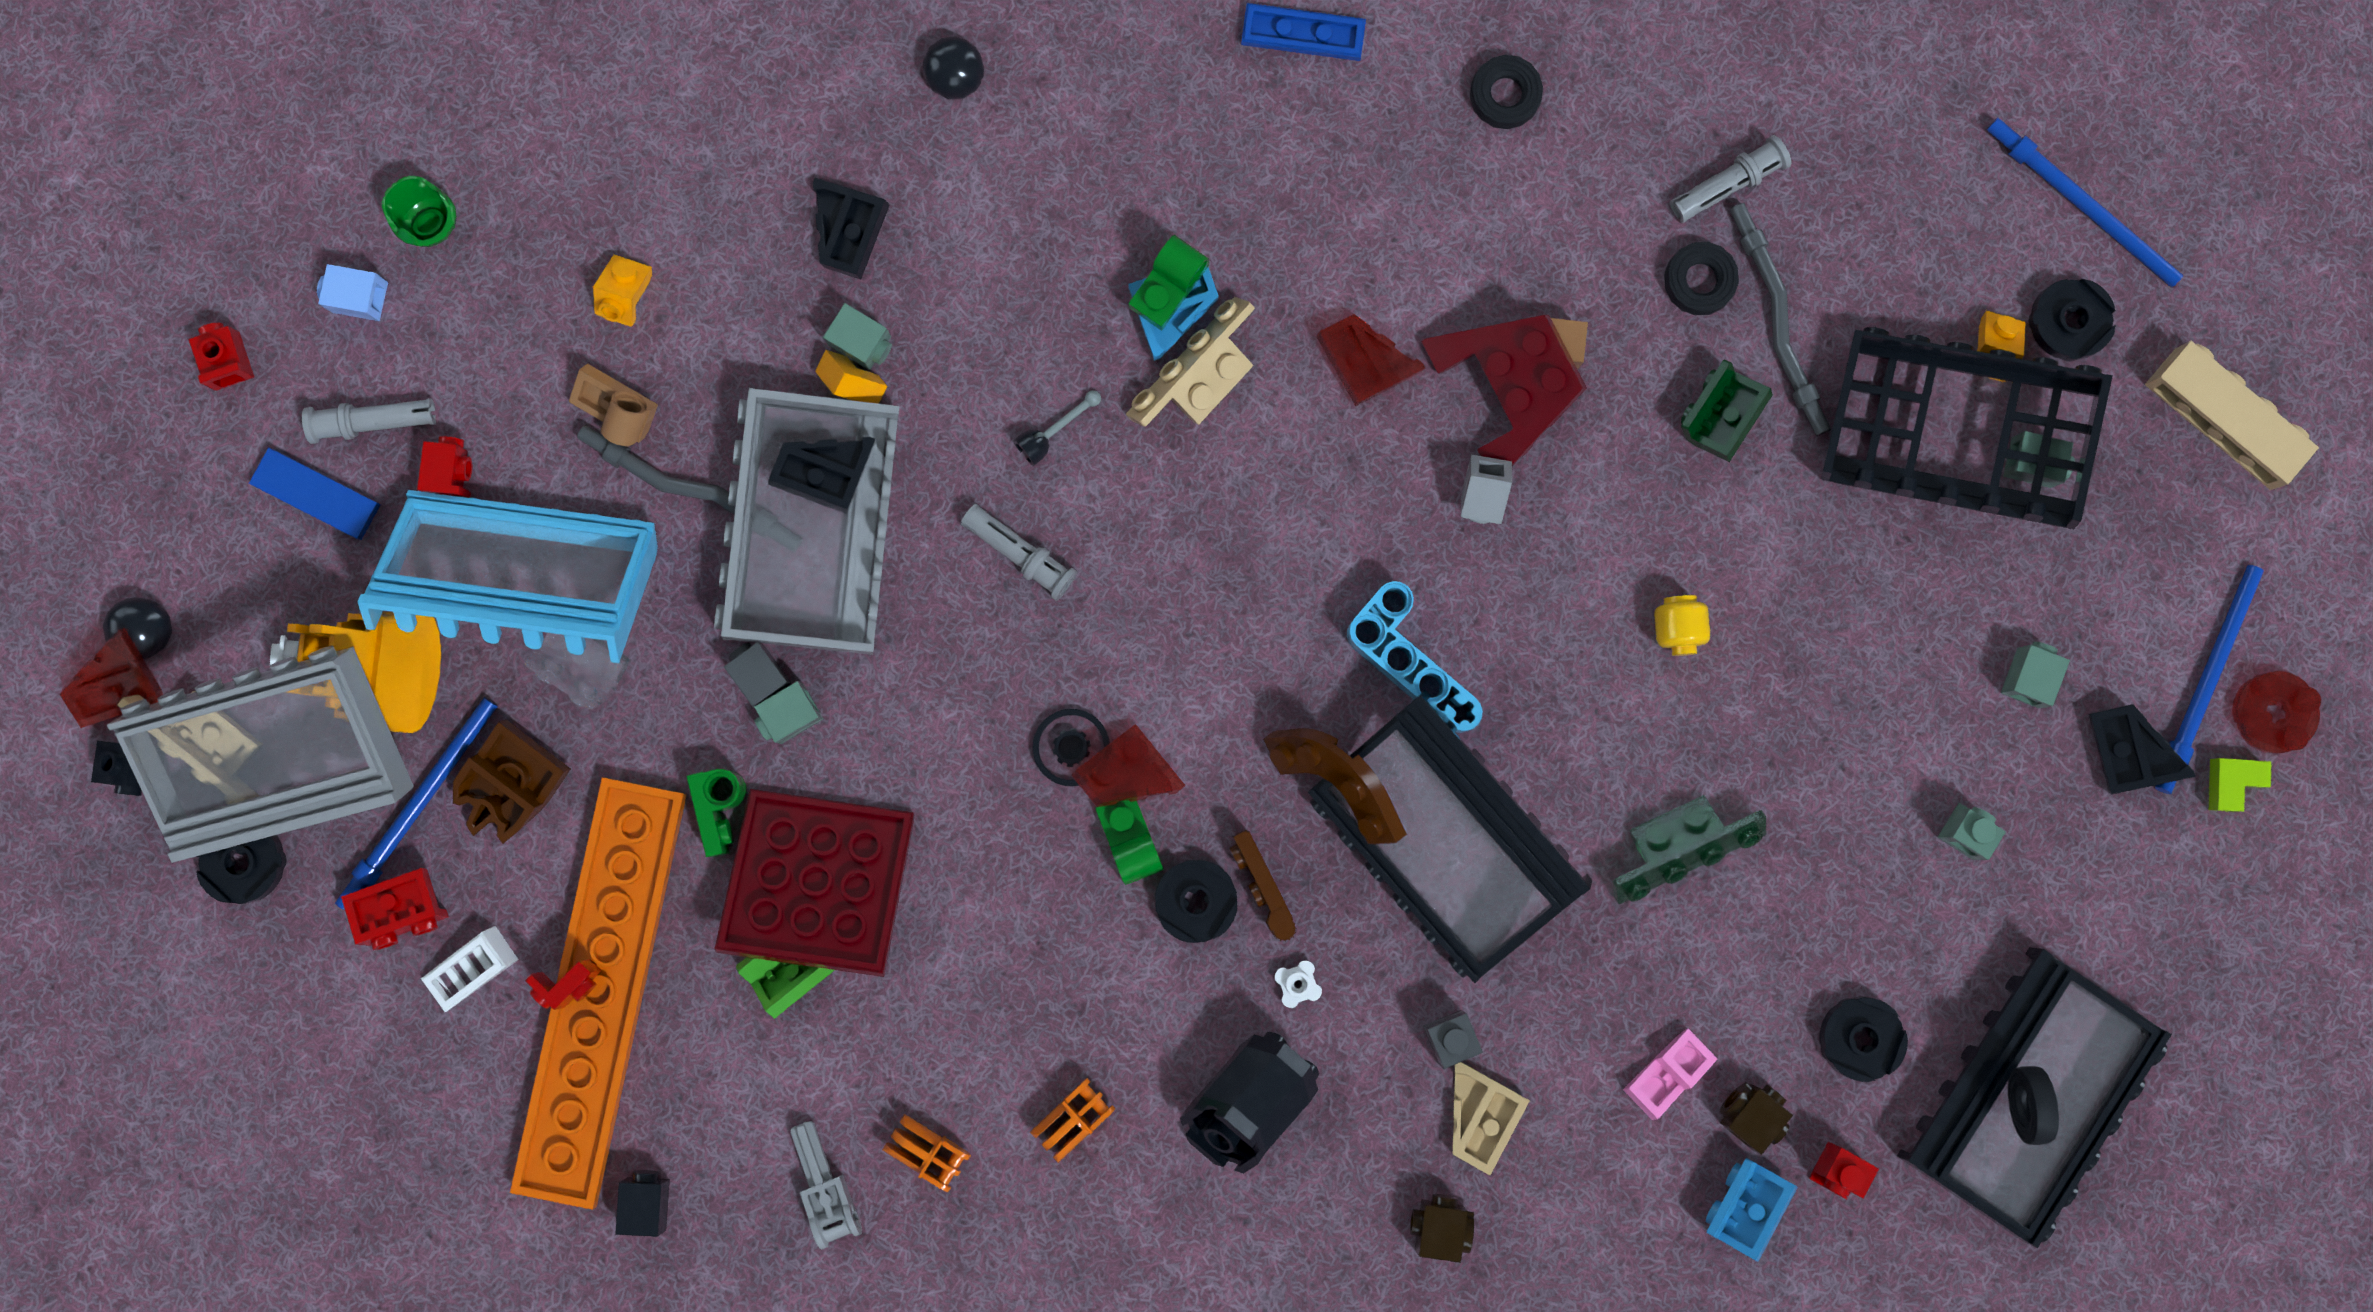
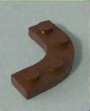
(1316, 753)

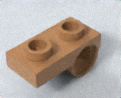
(622, 410)

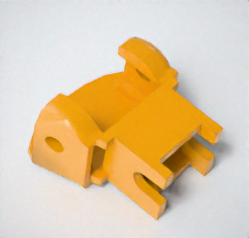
(397, 663)

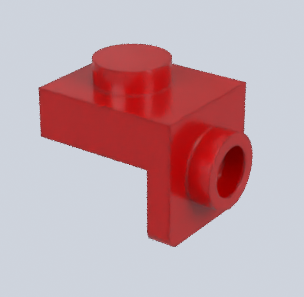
(574, 985)

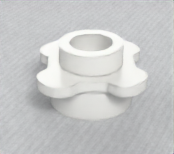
(283, 650)
(1308, 990)

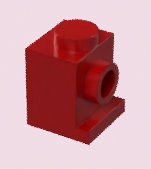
(231, 362)
(445, 467)
(1843, 1172)

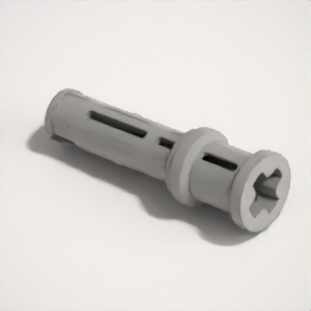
(1746, 171)
(349, 421)
(1035, 563)

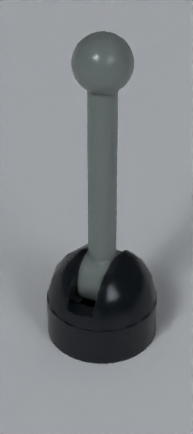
(1036, 443)

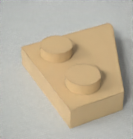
(1483, 1117)

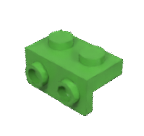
(779, 983)

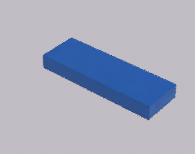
(1303, 32)
(314, 494)

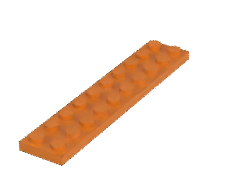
(592, 1039)

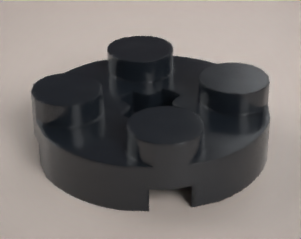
(2095, 319)
(244, 886)
(1201, 924)
(1884, 1028)

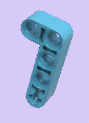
(1418, 665)

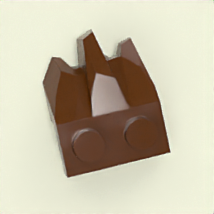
(507, 781)

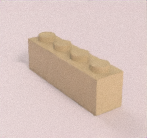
(2232, 415)

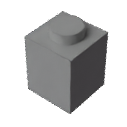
(1486, 489)

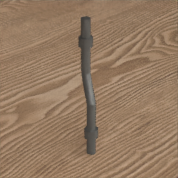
(1804, 394)
(621, 456)

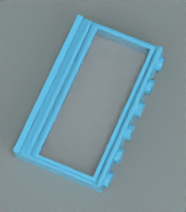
(512, 571)

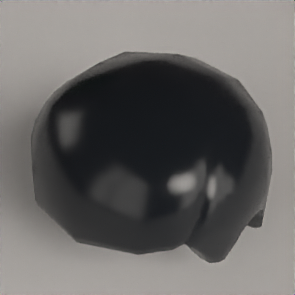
(953, 68)
(144, 622)

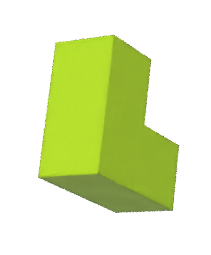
(2229, 781)

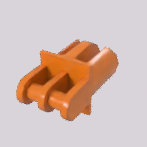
(1075, 1117)
(926, 1153)

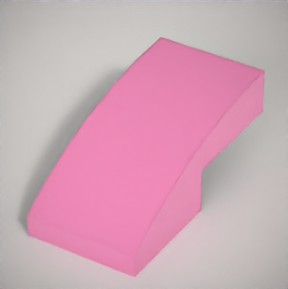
(1670, 1073)

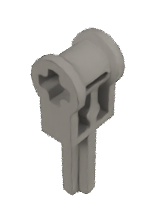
(827, 1197)

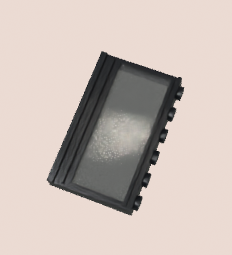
(1470, 855)
(2097, 1064)

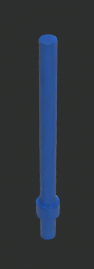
(2024, 150)
(2214, 668)
(368, 871)

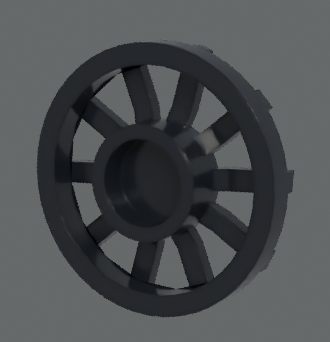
(1069, 746)

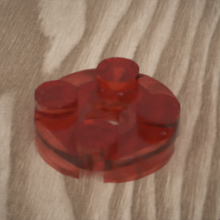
(2298, 702)

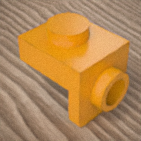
(620, 289)
(2001, 333)

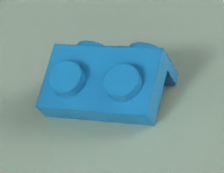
(1750, 1208)

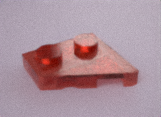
(1365, 359)
(108, 677)
(1127, 771)

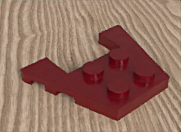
(1526, 370)

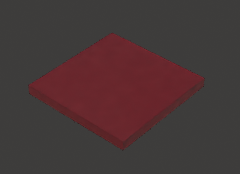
(815, 883)

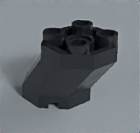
(1250, 1102)

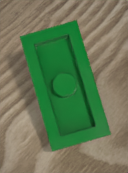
(1169, 283)
(714, 831)
(1129, 840)

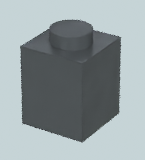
(756, 673)
(1452, 1039)

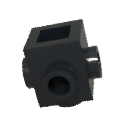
(113, 769)

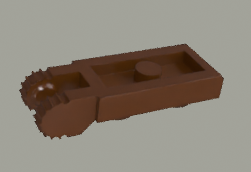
(1264, 888)

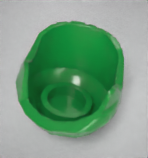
(419, 212)

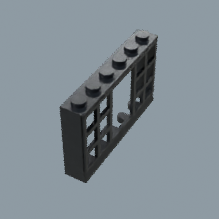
(1958, 492)

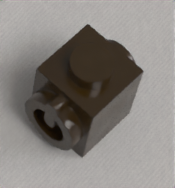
(1756, 1116)
(1442, 1228)

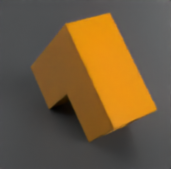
(848, 381)

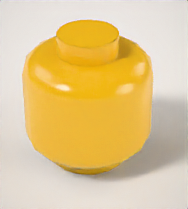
(1682, 624)

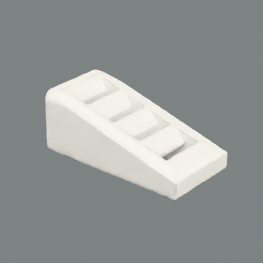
(490, 951)

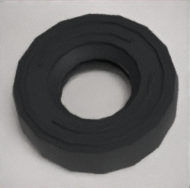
(1512, 68)
(1710, 255)
(2033, 1105)

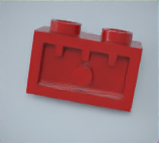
(392, 909)

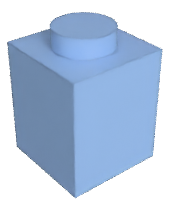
(352, 292)

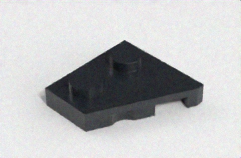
(847, 226)
(822, 471)
(2134, 751)

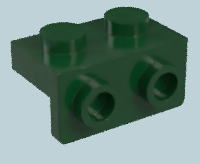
(1724, 411)

